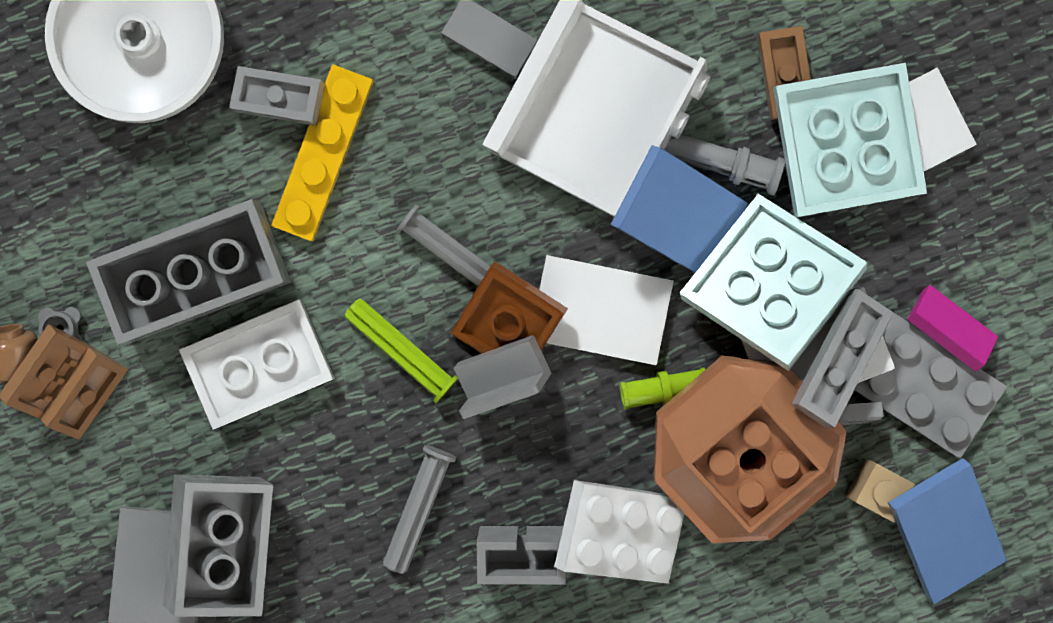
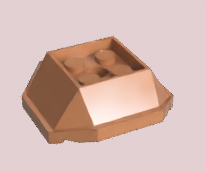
(720, 417)

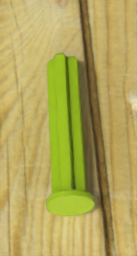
(399, 349)

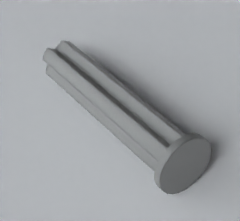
(443, 246)
(417, 509)

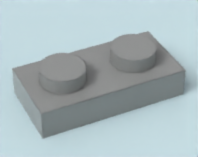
(277, 95)

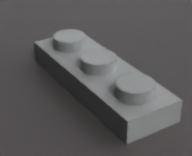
(842, 358)

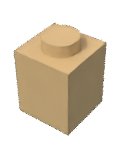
(876, 487)

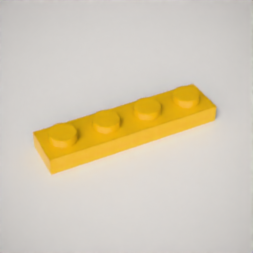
(322, 153)

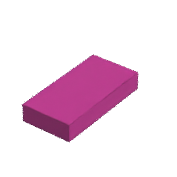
(952, 328)

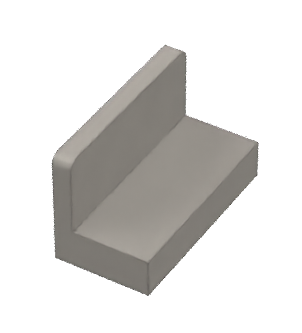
(502, 376)

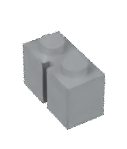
(519, 558)

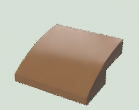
(63, 382)

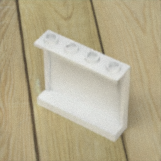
(594, 104)

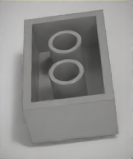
(217, 546)

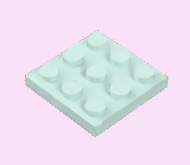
(849, 140)
(773, 281)

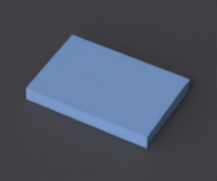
(677, 210)
(947, 530)

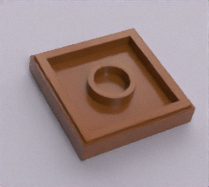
(507, 311)

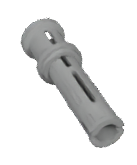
(737, 164)

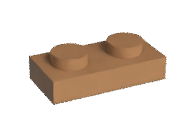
(782, 60)

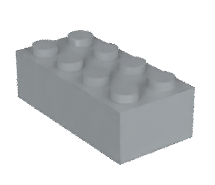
(188, 272)

